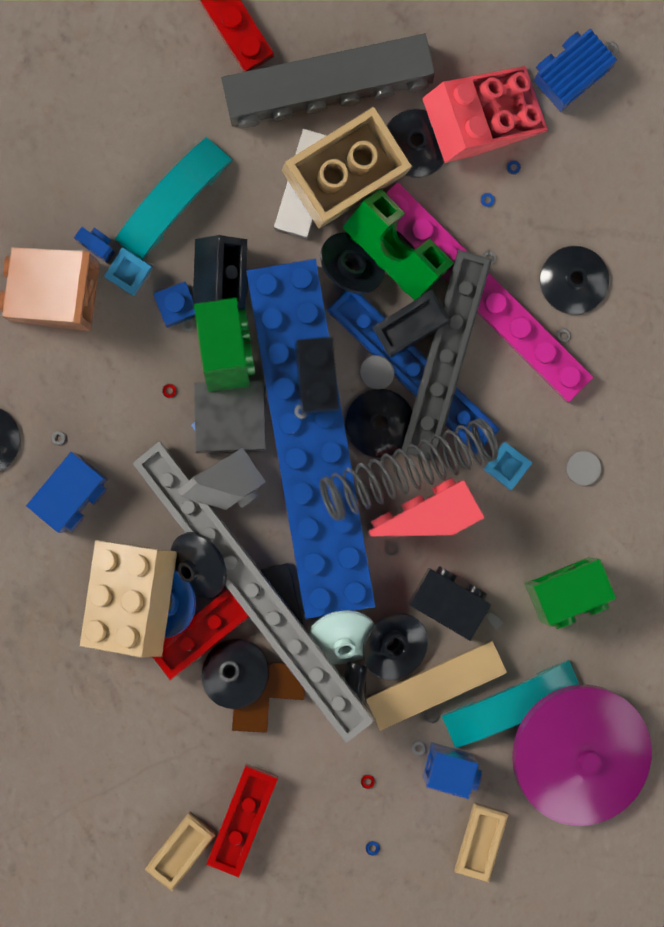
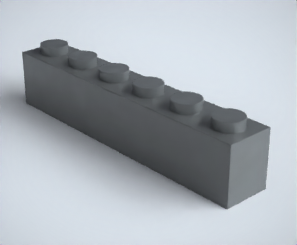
(328, 80)

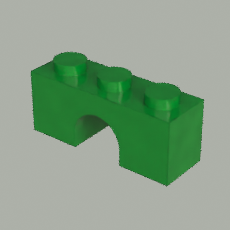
(375, 230)

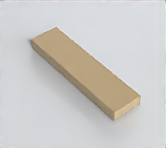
(436, 685)

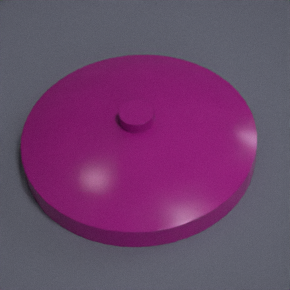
(582, 755)

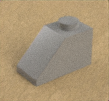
(226, 482)

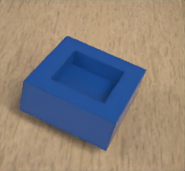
(95, 242)
(175, 304)

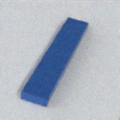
(359, 317)

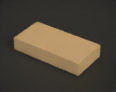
(481, 842)
(180, 851)

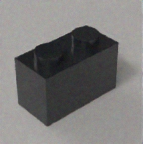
(220, 269)
(316, 376)
(450, 603)

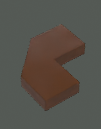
(280, 685)

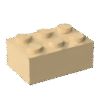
(346, 167)
(128, 599)

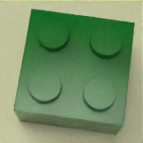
(222, 347)
(571, 591)

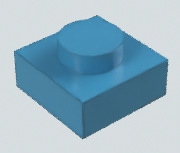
(128, 271)
(508, 466)

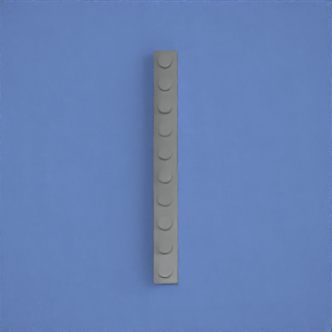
(258, 597)

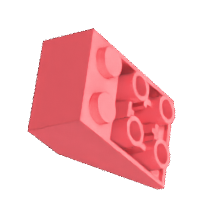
(483, 112)
(443, 513)

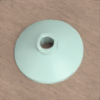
(342, 635)

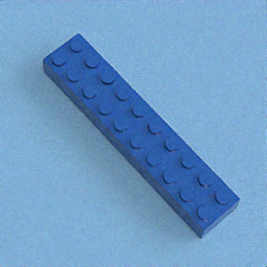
(326, 551)

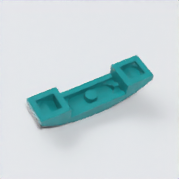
(172, 197)
(506, 707)

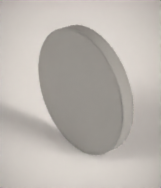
(377, 372)
(583, 468)

